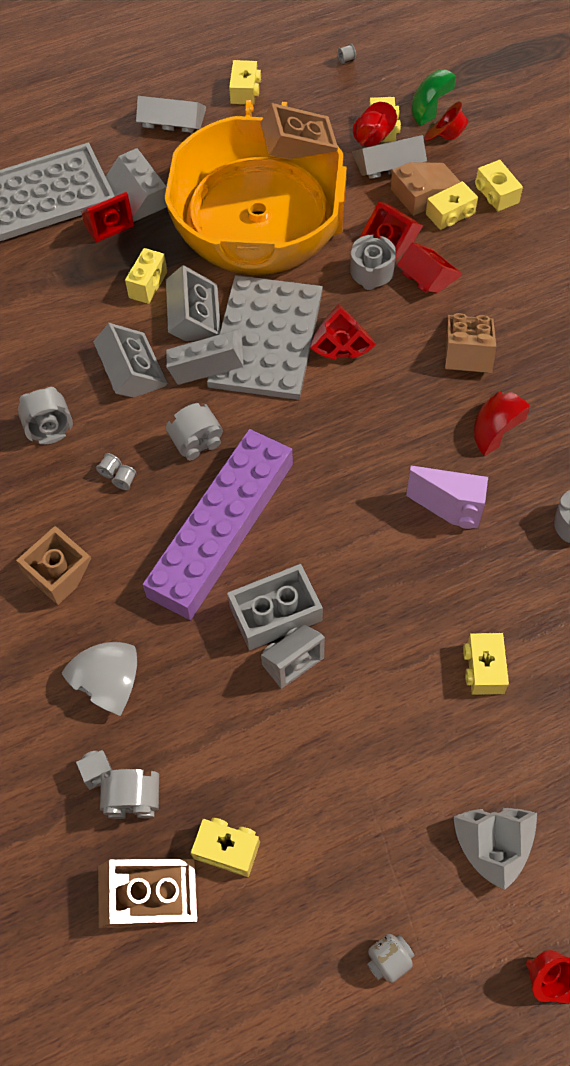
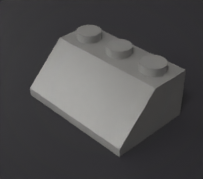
(170, 113)
(389, 156)
(144, 187)
(192, 305)
(206, 357)
(129, 361)

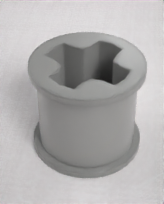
(346, 53)
(108, 465)
(124, 477)

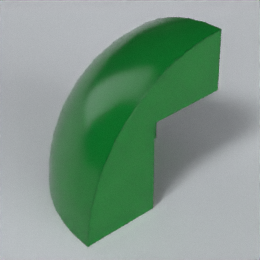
(427, 94)

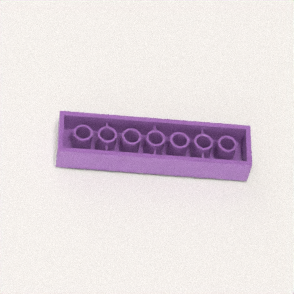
(218, 524)

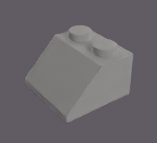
(293, 655)

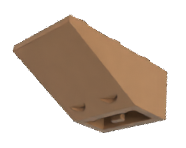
(470, 343)

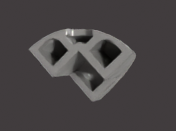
(104, 674)
(497, 842)

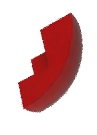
(341, 336)
(496, 417)

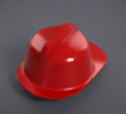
(375, 124)
(450, 124)
(550, 976)

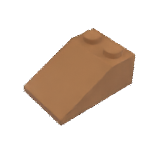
(296, 132)
(419, 181)
(146, 892)

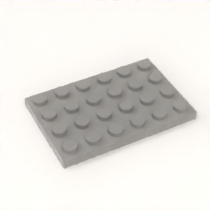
(50, 190)
(276, 335)

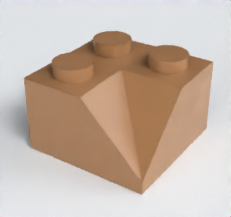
(54, 564)

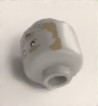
(390, 958)

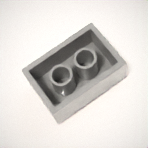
(275, 606)

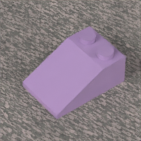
(449, 494)

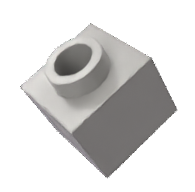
(92, 766)

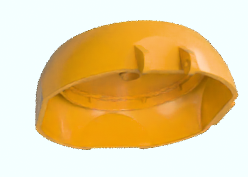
(228, 174)

